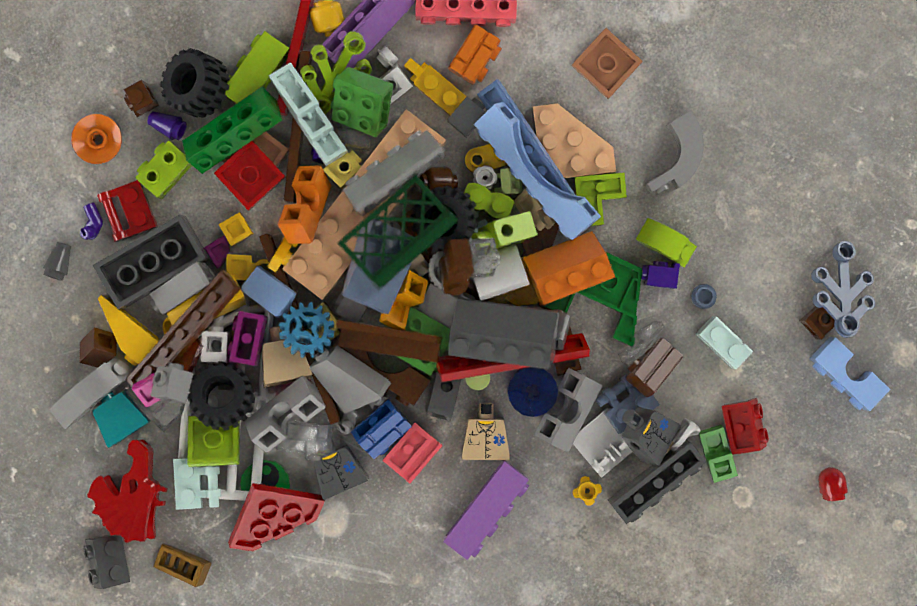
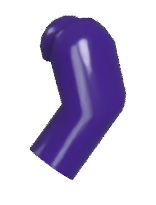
(93, 224)

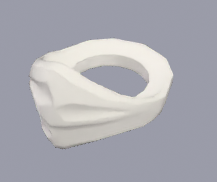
(687, 429)

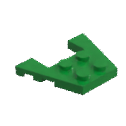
(617, 294)

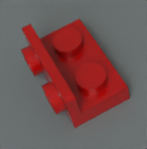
(745, 426)

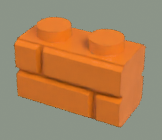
(475, 54)

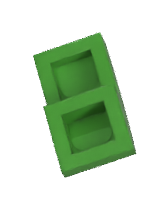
(717, 453)

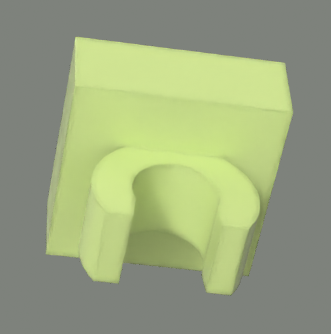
(509, 184)

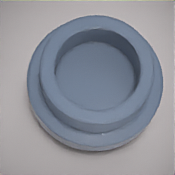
(703, 296)

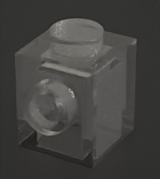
(484, 257)

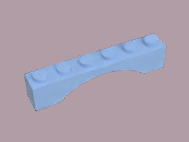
(502, 131)

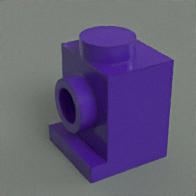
(661, 275)

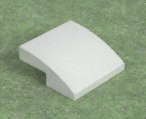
(507, 276)

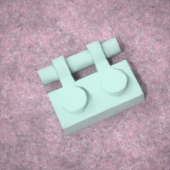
(189, 486)

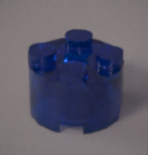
(535, 405)

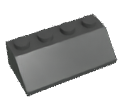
(504, 333)

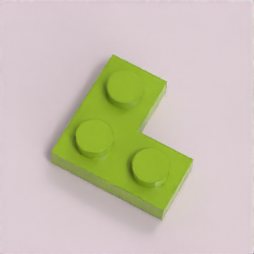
(599, 188)

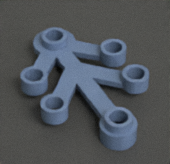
(843, 292)

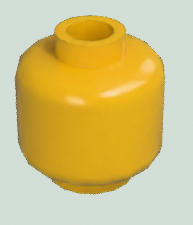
(326, 16)

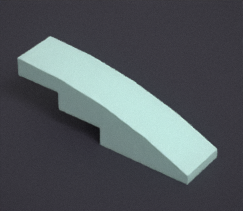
(308, 114)

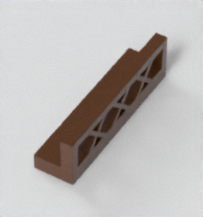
(389, 341)

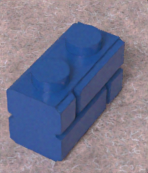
(381, 429)

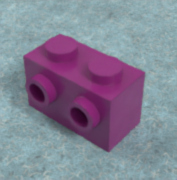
(247, 339)

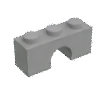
(268, 423)
(564, 426)

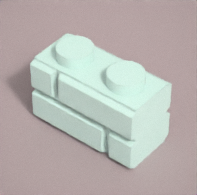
(724, 342)

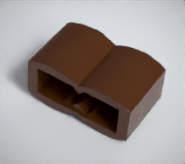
(456, 266)

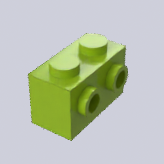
(163, 169)

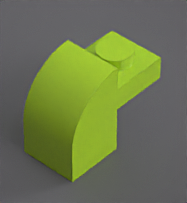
(666, 242)

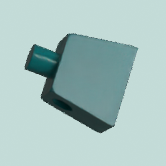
(118, 417)

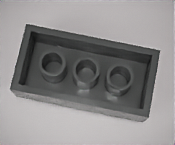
(150, 261)

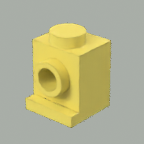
(341, 177)

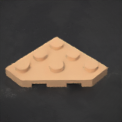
(572, 144)

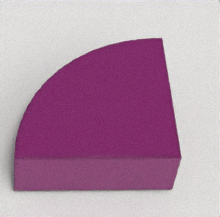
(218, 251)

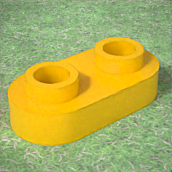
(488, 158)

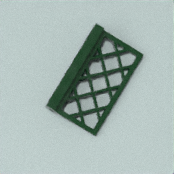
(414, 248)

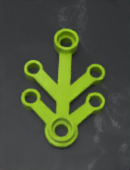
(326, 95)

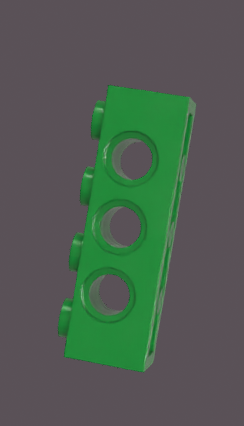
(232, 130)

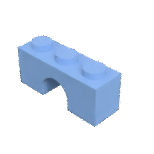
(832, 361)

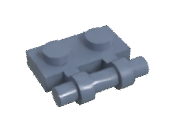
(633, 401)

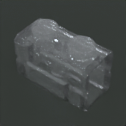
(306, 439)

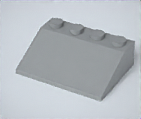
(391, 174)

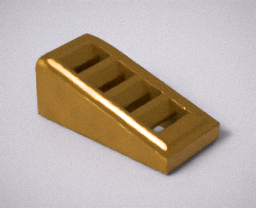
(195, 561)

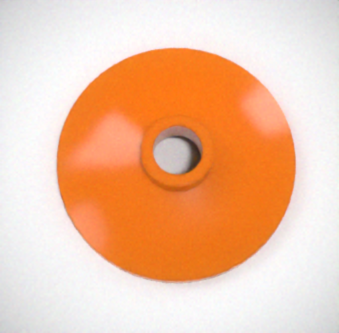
(84, 139)

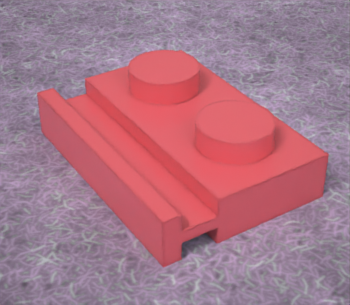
(412, 452)

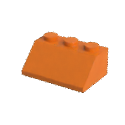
(568, 268)

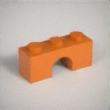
(301, 220)

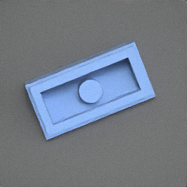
(268, 292)

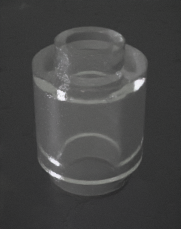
(354, 139)

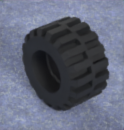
(199, 69)
(461, 206)
(207, 381)

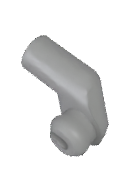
(348, 421)

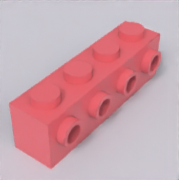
(474, 11)

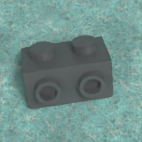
(106, 561)

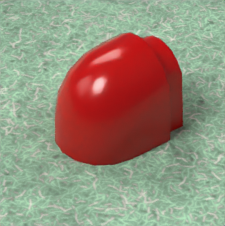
(832, 484)

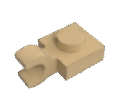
(526, 203)

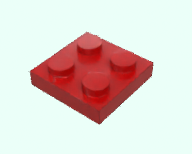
(249, 175)

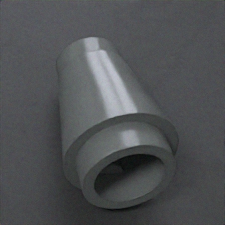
(58, 262)

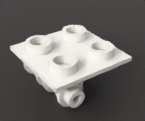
(601, 444)

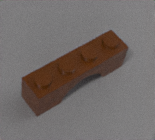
(406, 384)

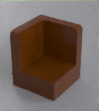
(97, 347)

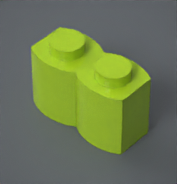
(494, 204)

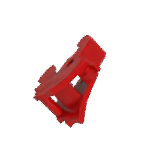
(133, 507)

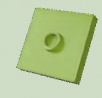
(212, 446)

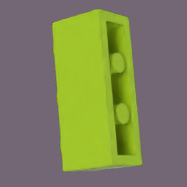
(254, 69)

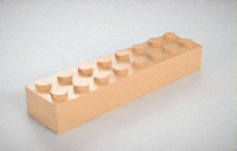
(323, 261)

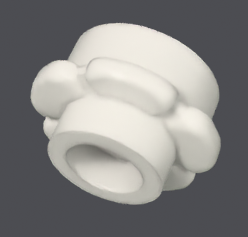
(387, 57)
(485, 171)

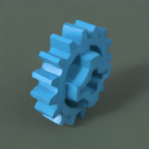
(314, 323)

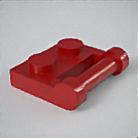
(134, 206)

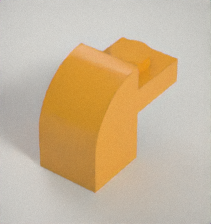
(410, 294)

